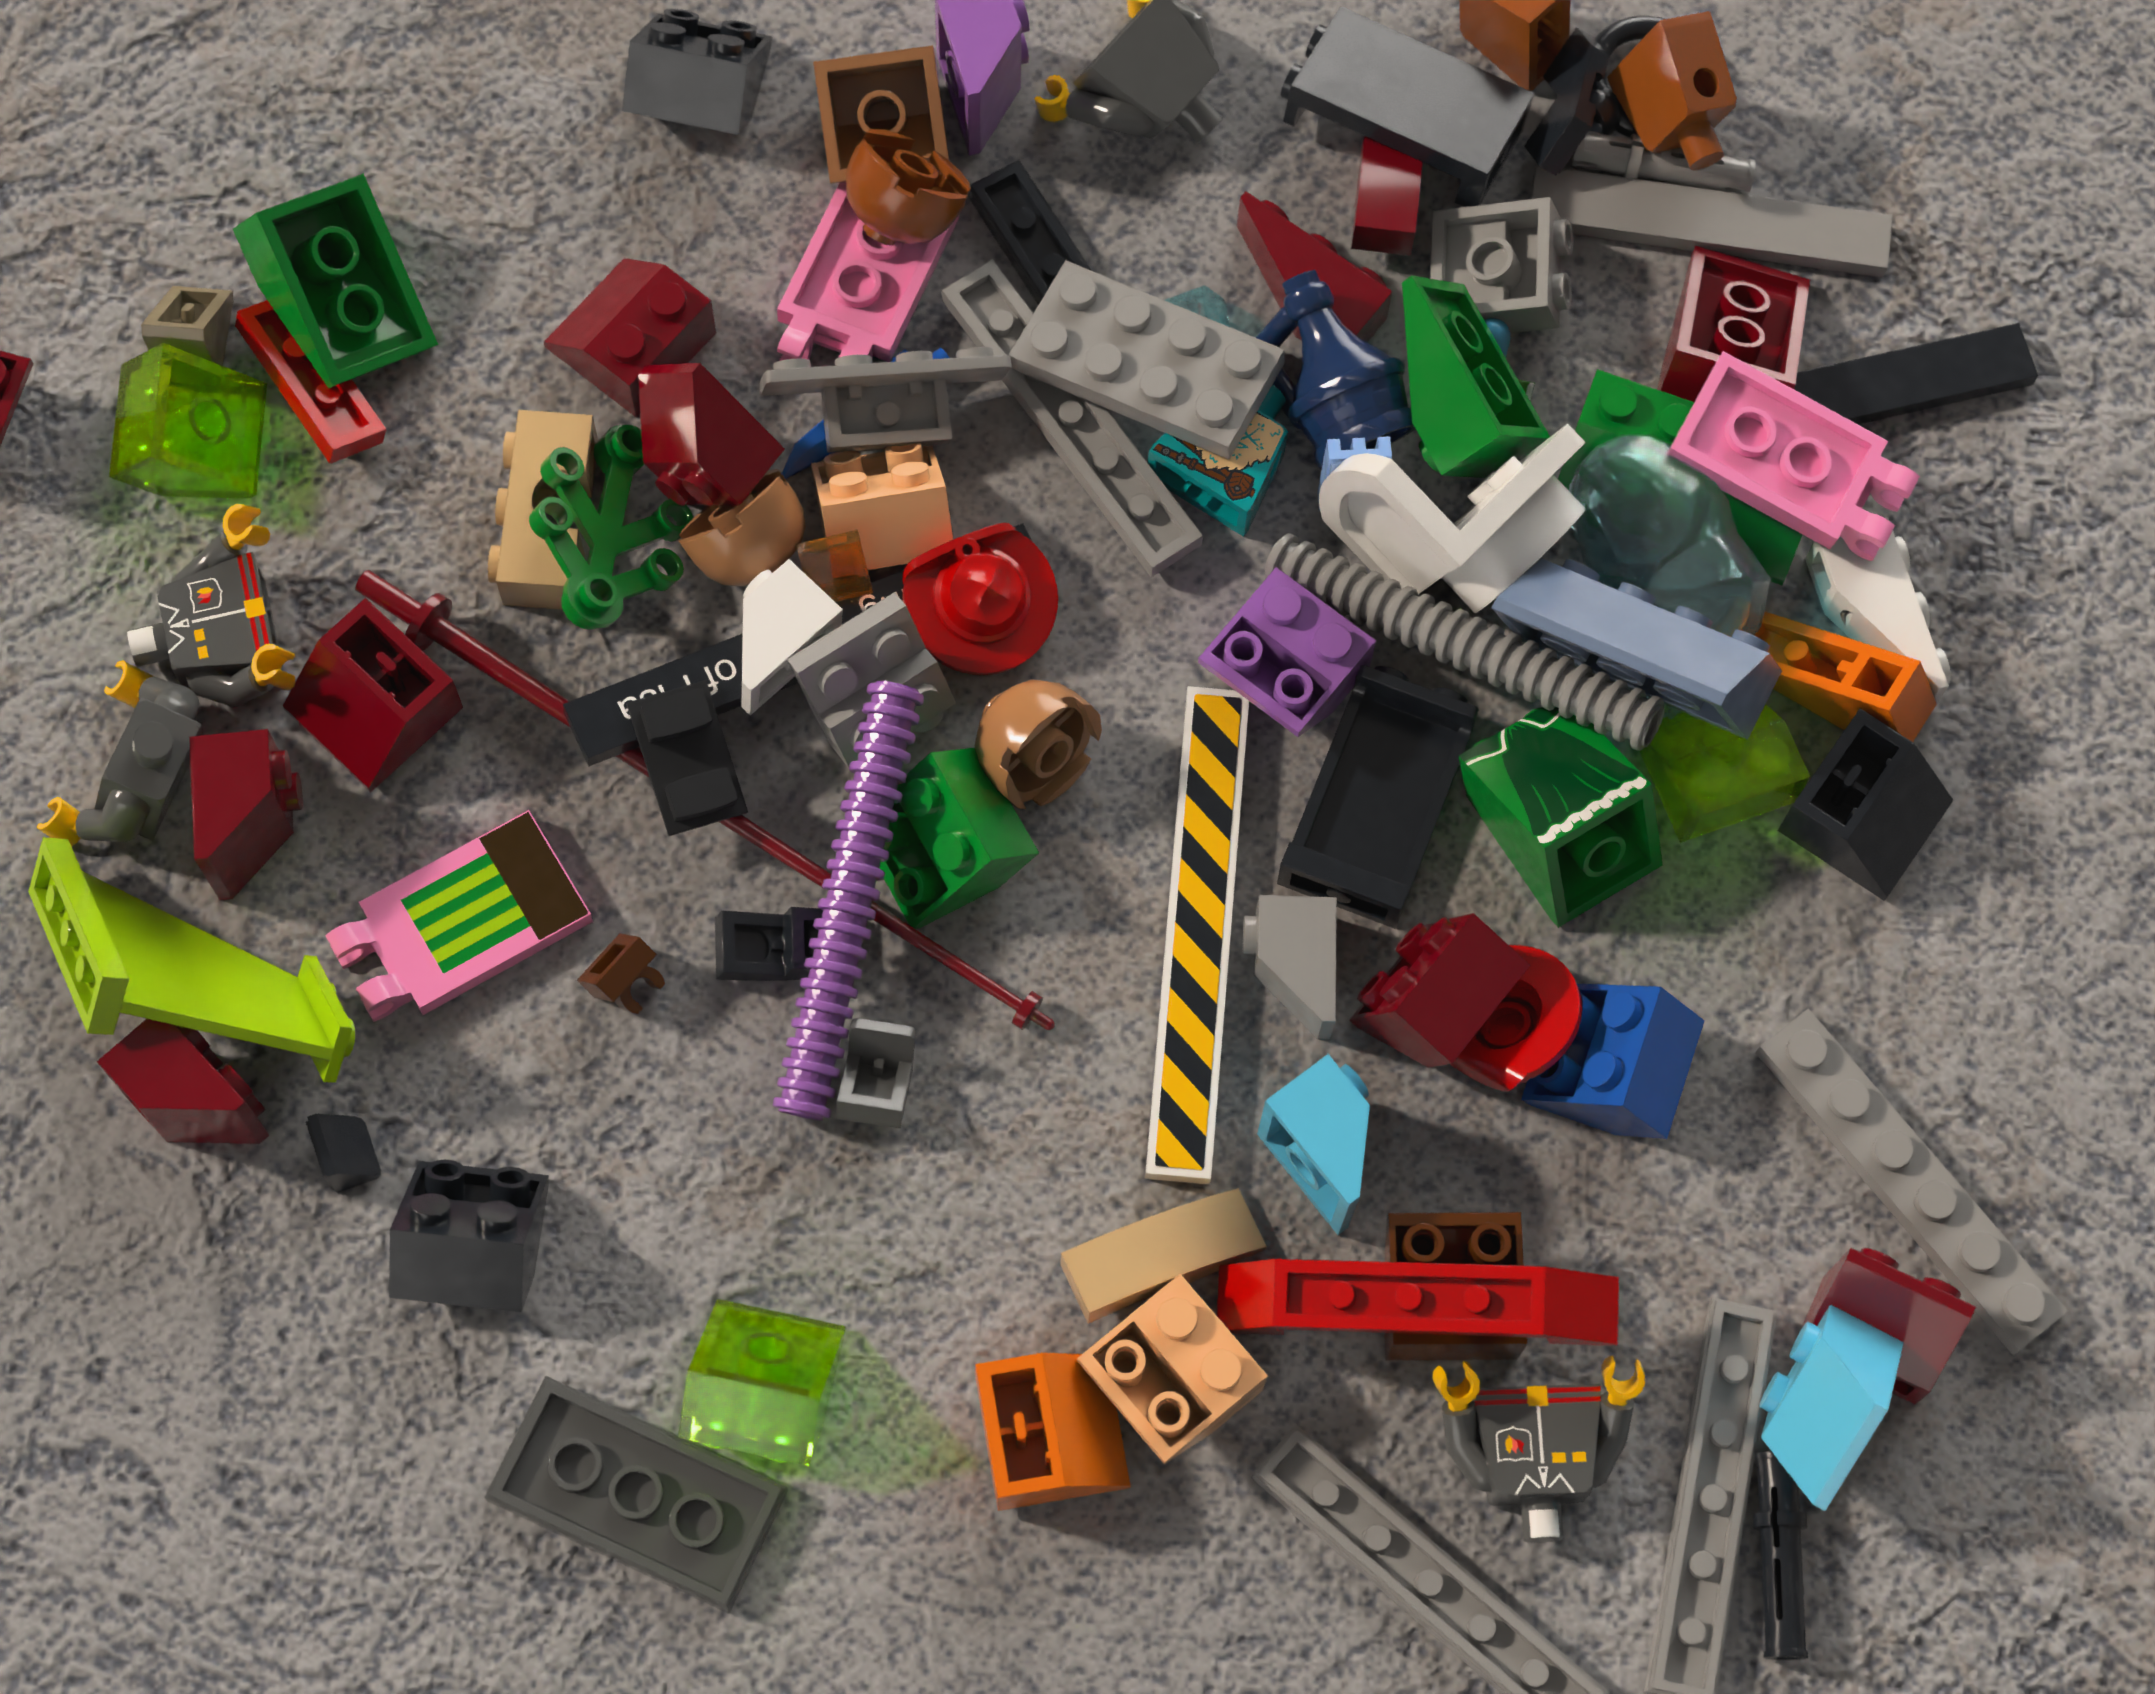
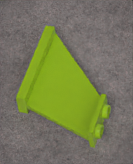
(160, 968)

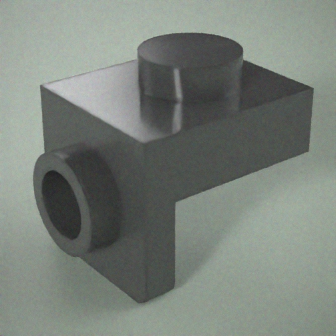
(876, 1073)

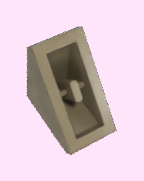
(191, 321)

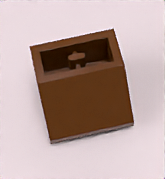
(1454, 1239)

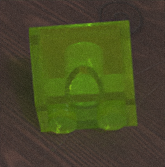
(187, 426)
(1719, 777)
(761, 1382)

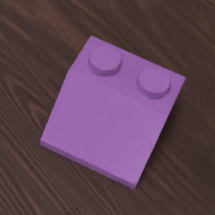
(981, 61)

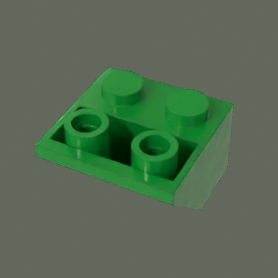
(951, 838)

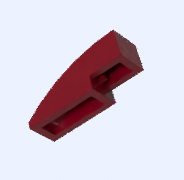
(1386, 200)

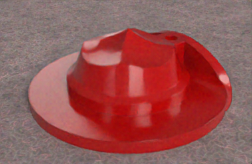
(982, 600)
(1528, 1026)

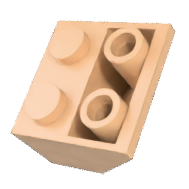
(887, 496)
(1174, 1370)

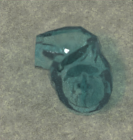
(1667, 533)

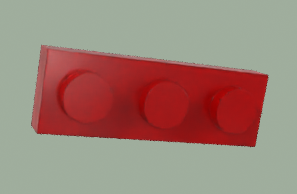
(335, 416)

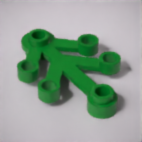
(591, 593)

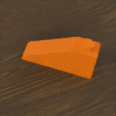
(1842, 675)

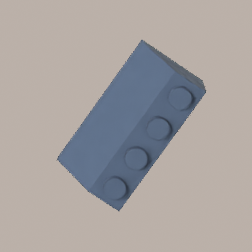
(1642, 644)

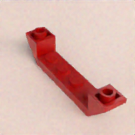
(1419, 1299)

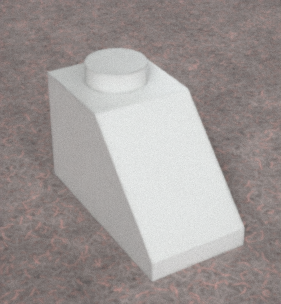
(780, 618)

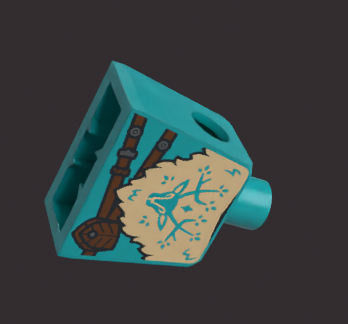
(1222, 486)

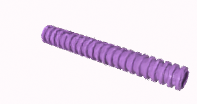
(848, 900)

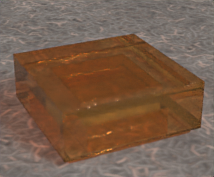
(837, 565)

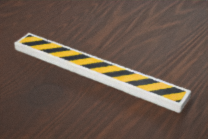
(1197, 937)

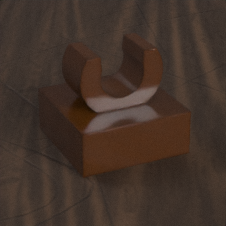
(617, 969)

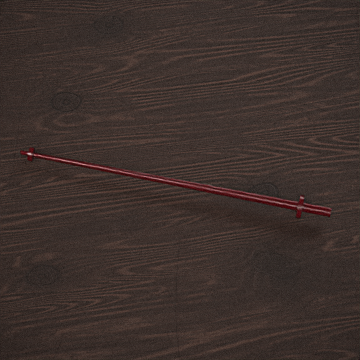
(430, 624)

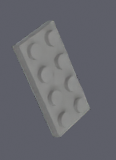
(1147, 359)

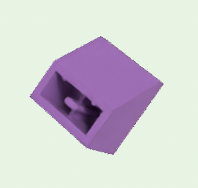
(1289, 653)

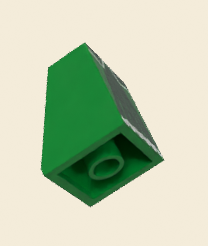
(1564, 810)

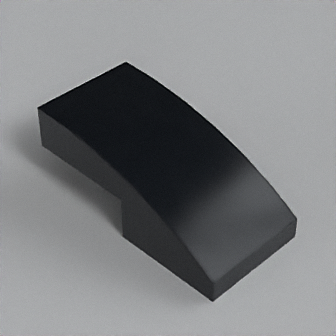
(764, 944)

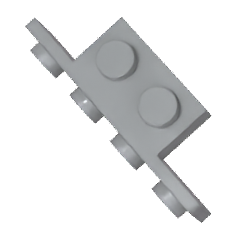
(886, 401)

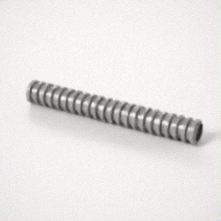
(1470, 643)

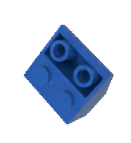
(1623, 1063)

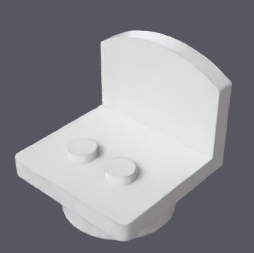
(1409, 539)

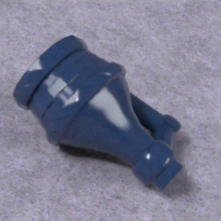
(1343, 382)

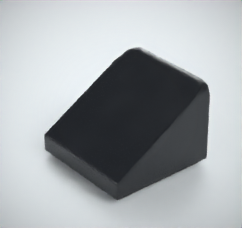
(343, 1150)

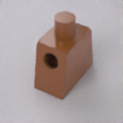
(1517, 34)
(1677, 88)

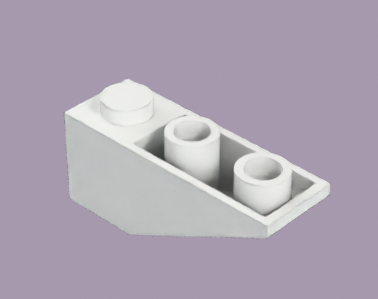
(1878, 603)

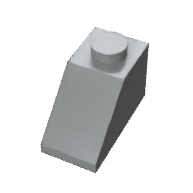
(1297, 955)

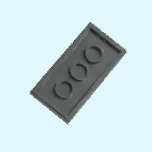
(636, 1494)

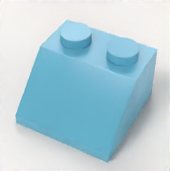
(1320, 1136)
(1829, 1401)

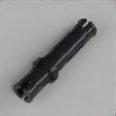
(1781, 1558)

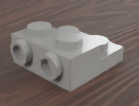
(1507, 260)
(868, 649)

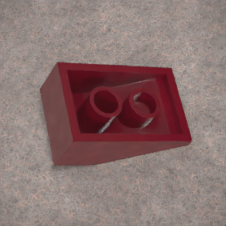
(1735, 310)

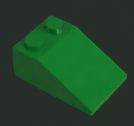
(336, 280)
(1462, 384)

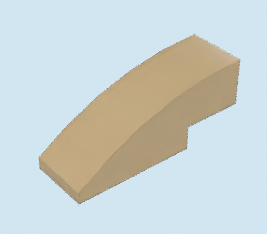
(1153, 1251)

